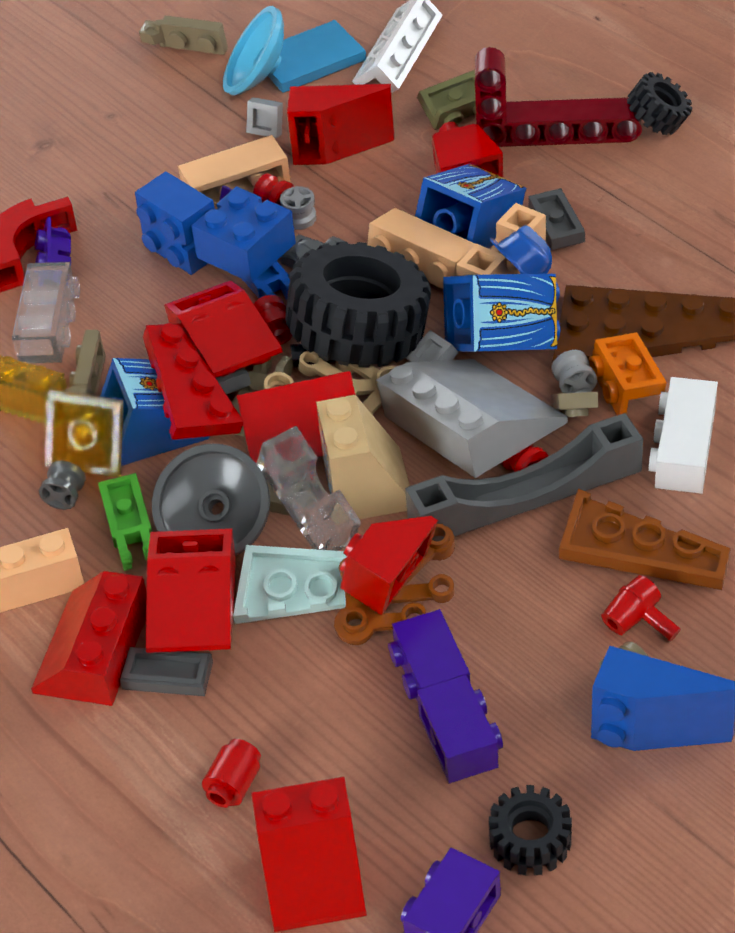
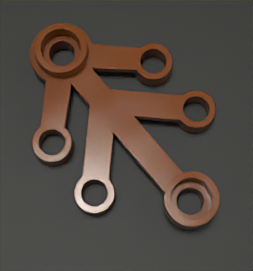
(409, 593)

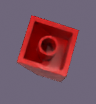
(385, 559)

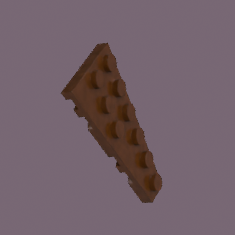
(660, 318)

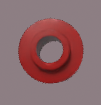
(231, 773)

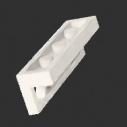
(399, 44)

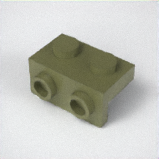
(449, 100)

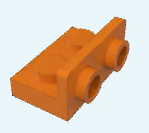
(625, 370)

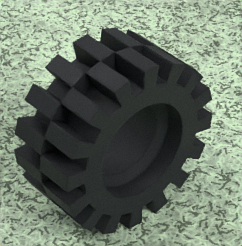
(659, 103)
(530, 852)

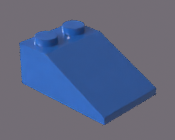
(659, 704)

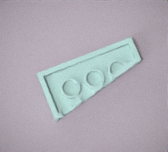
(287, 583)

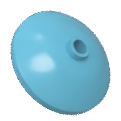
(255, 52)

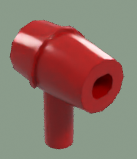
(636, 603)

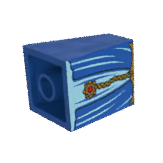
(467, 202)
(501, 312)
(144, 422)

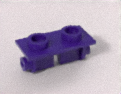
(53, 244)

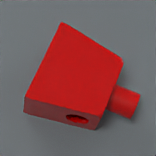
(465, 145)

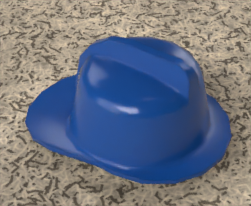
(526, 251)

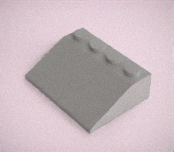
(465, 411)

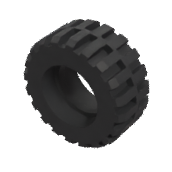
(357, 304)

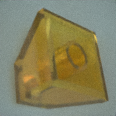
(84, 432)

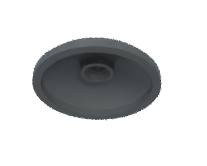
(210, 476)

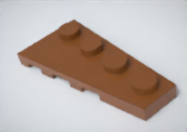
(623, 542)

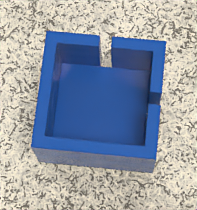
(166, 215)
(244, 234)

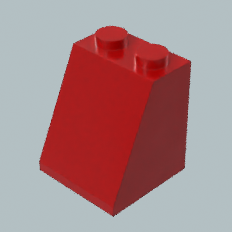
(309, 854)

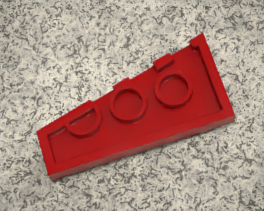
(189, 388)

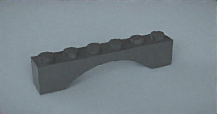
(594, 458)

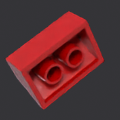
(94, 639)

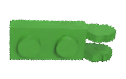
(126, 515)

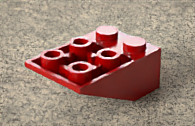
(338, 121)
(224, 328)
(190, 590)

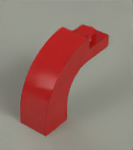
(19, 230)

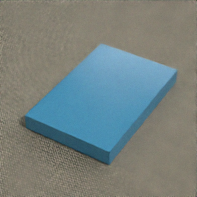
(316, 55)

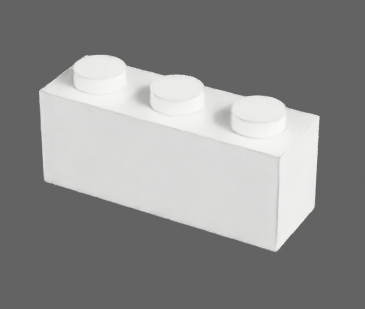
(683, 435)

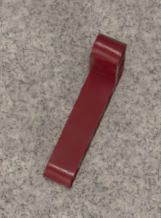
(545, 120)

